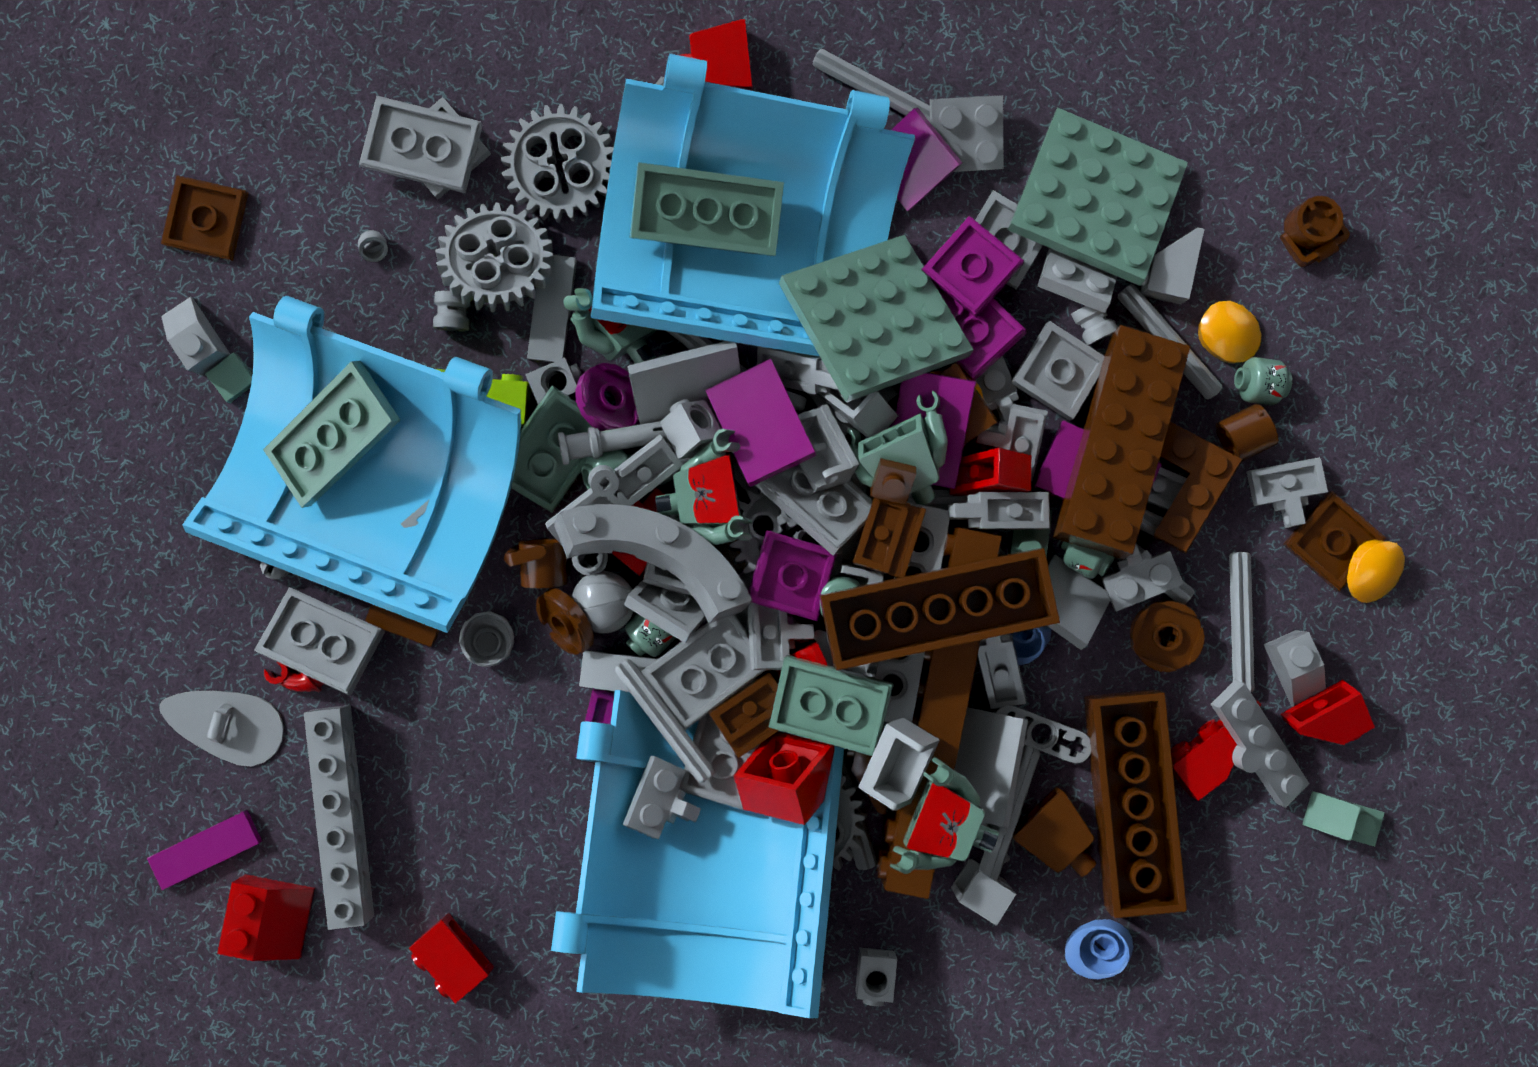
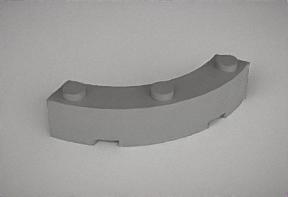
(661, 543)

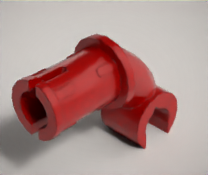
(292, 680)

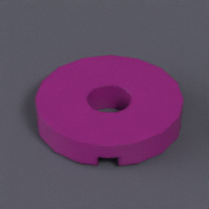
(592, 401)

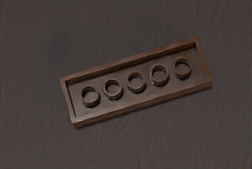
(1122, 442)
(939, 608)
(1135, 803)

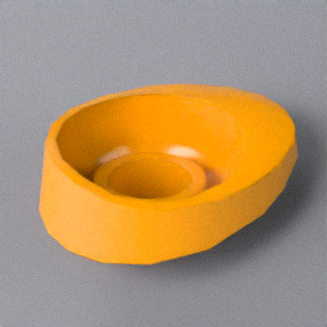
(1229, 332)
(1375, 570)

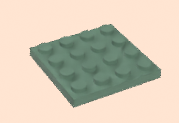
(1098, 196)
(875, 317)

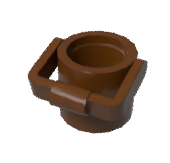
(1313, 226)
(541, 563)

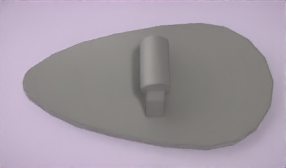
(226, 724)

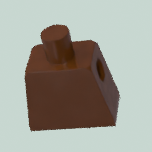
(1056, 834)

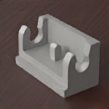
(834, 458)

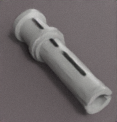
(596, 442)

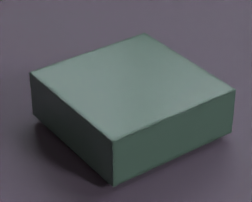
(230, 377)

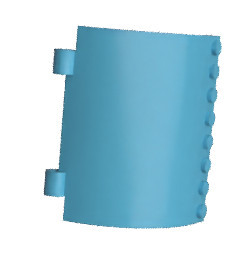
(836, 199)
(445, 449)
(713, 905)

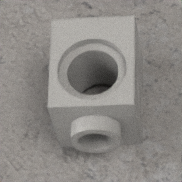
(540, 378)
(689, 427)
(876, 960)

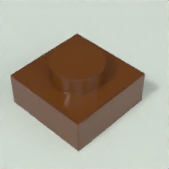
(893, 481)

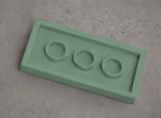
(706, 209)
(331, 434)

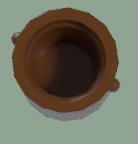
(1247, 432)

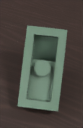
(1343, 818)

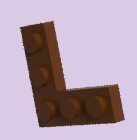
(1209, 475)

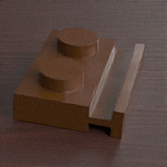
(889, 537)
(747, 715)

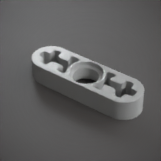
(1068, 734)

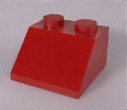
(785, 777)
(265, 919)

